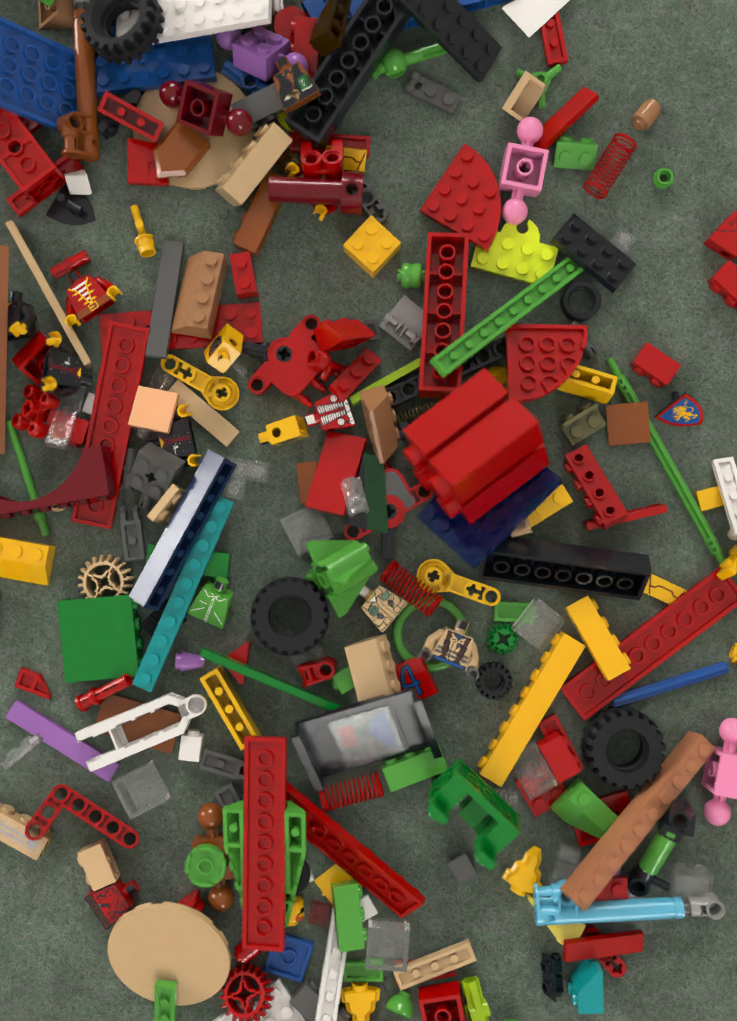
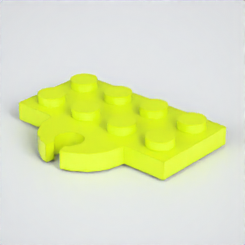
(516, 255)

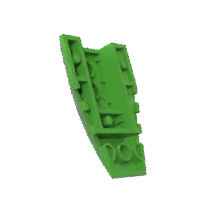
(294, 846)

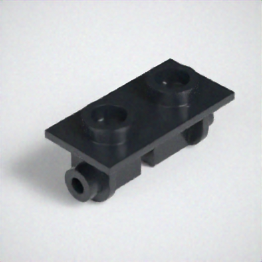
(552, 984)

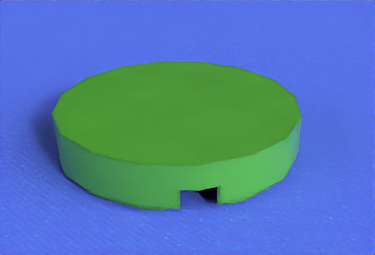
(206, 865)

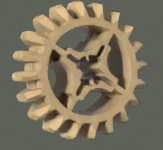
(89, 575)

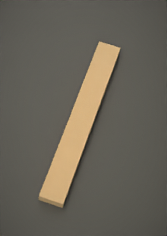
(48, 293)

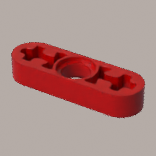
(605, 960)

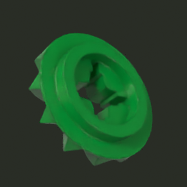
(493, 637)

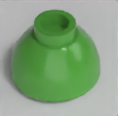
(401, 1004)

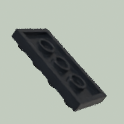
(593, 253)

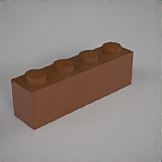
(258, 219)

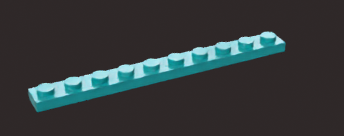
(182, 596)

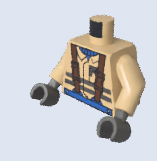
(453, 648)

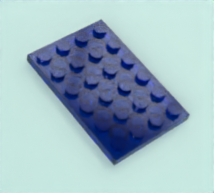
(480, 538)

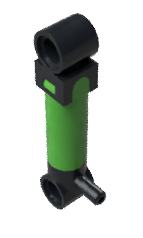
(670, 832)

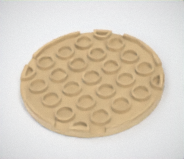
(223, 148)
(169, 945)

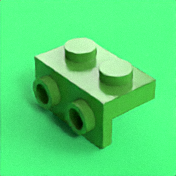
(575, 153)

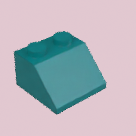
(587, 987)

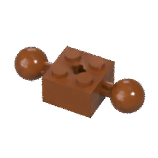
(210, 818)

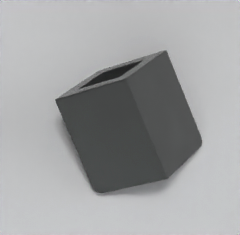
(461, 866)

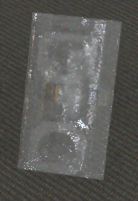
(354, 496)

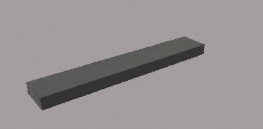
(165, 300)

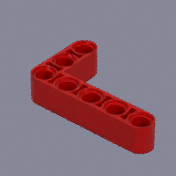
(84, 815)

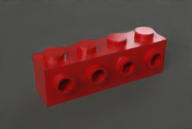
(595, 487)

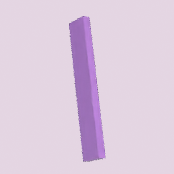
(58, 737)

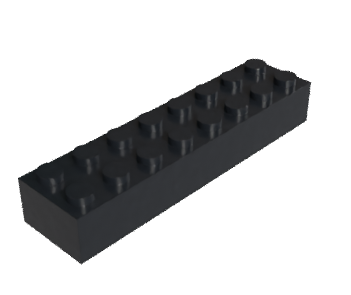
(348, 69)
(567, 567)

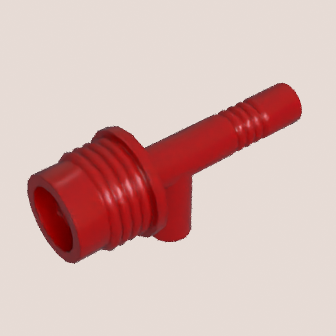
(323, 363)

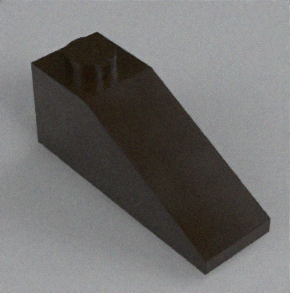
(330, 27)

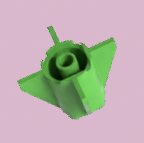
(340, 570)

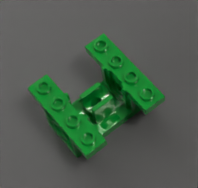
(492, 830)

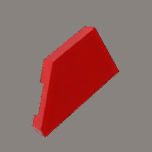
(32, 682)

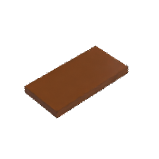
(142, 725)

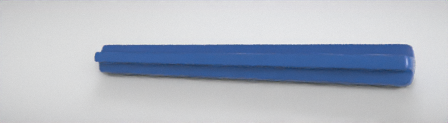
(670, 684)

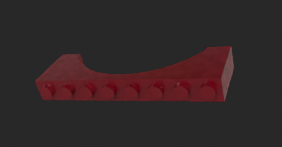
(88, 481)

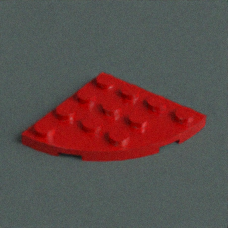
(467, 199)
(541, 358)

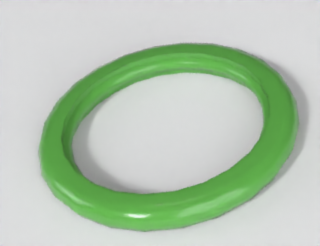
(399, 623)

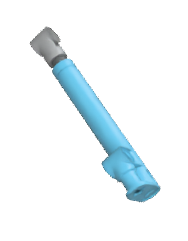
(558, 909)

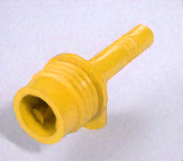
(144, 242)

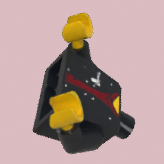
(20, 318)
(62, 370)
(180, 439)

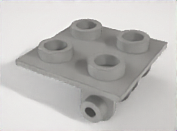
(404, 322)

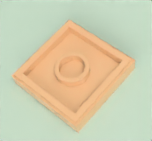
(153, 409)

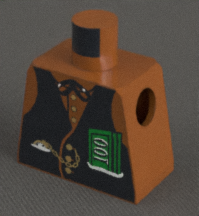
(294, 85)

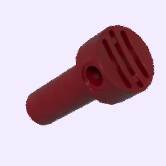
(320, 191)

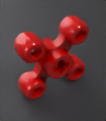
(35, 411)

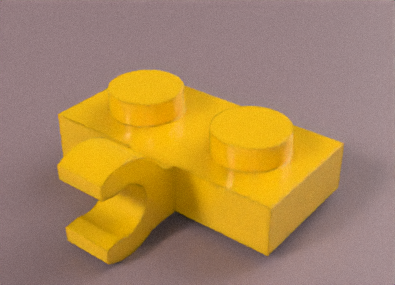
(729, 565)

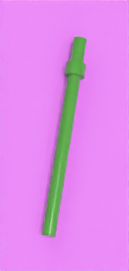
(39, 517)

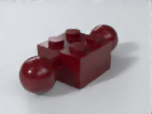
(205, 108)

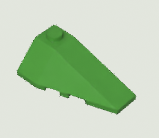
(584, 809)

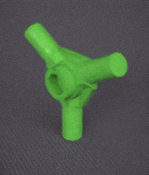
(545, 77)

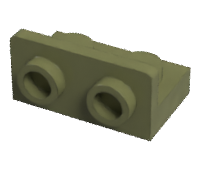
(583, 424)

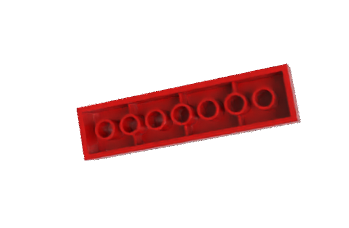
(443, 308)

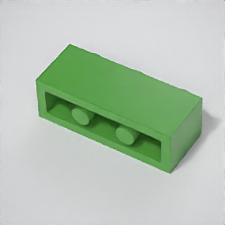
(412, 768)
(348, 915)

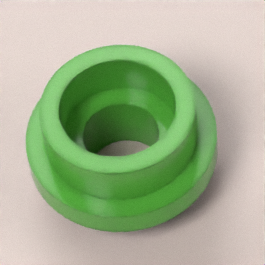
(667, 174)

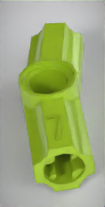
(476, 1005)

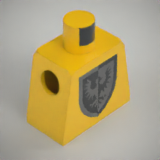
(221, 351)
(291, 429)

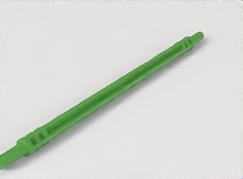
(671, 470)

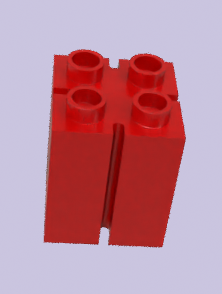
(475, 447)

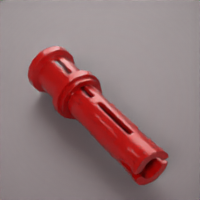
(97, 695)

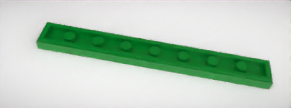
(268, 679)

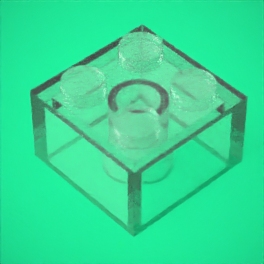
(141, 788)
(387, 944)

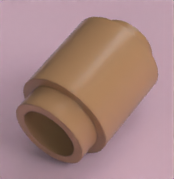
(646, 115)

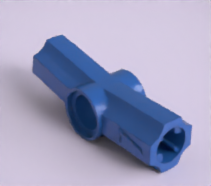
(242, 78)

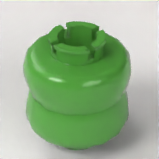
(411, 275)

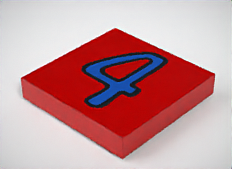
(416, 674)

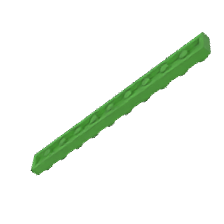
(505, 317)

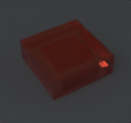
(319, 913)

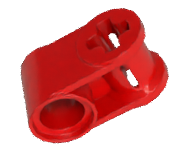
(313, 672)

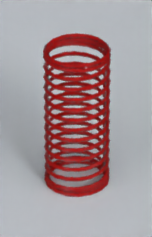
(597, 184)
(394, 565)
(380, 793)

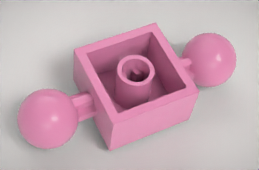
(532, 161)
(721, 775)

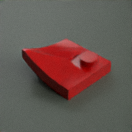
(142, 164)

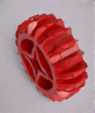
(246, 984)

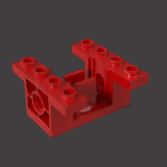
(30, 166)

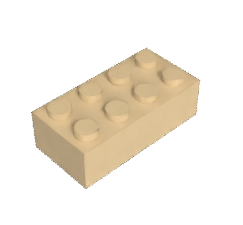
(253, 164)

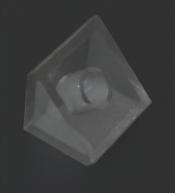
(534, 772)

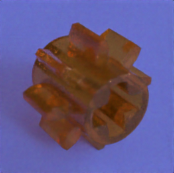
(287, 156)

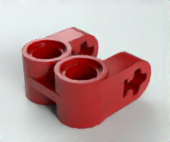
(329, 163)

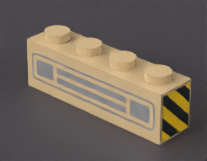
(13, 832)

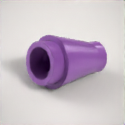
(188, 661)

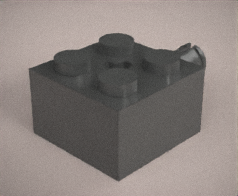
(154, 473)

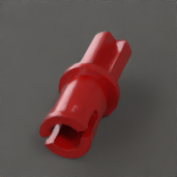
(70, 264)

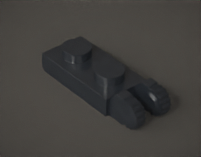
(109, 126)

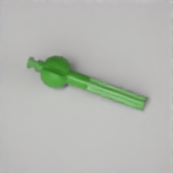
(396, 62)

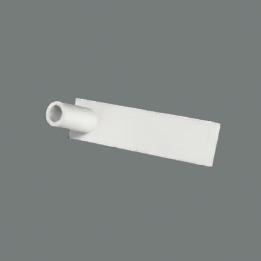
(726, 478)

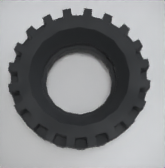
(132, 44)

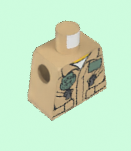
(381, 605)

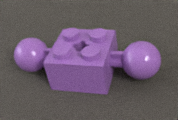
(258, 51)

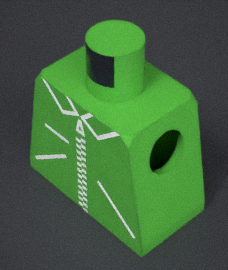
(213, 603)

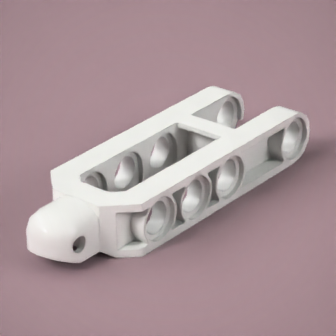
(188, 708)

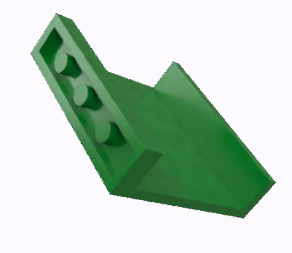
(100, 637)

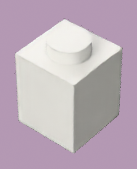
(191, 745)

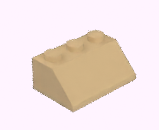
(372, 667)

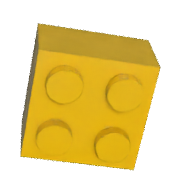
(372, 246)

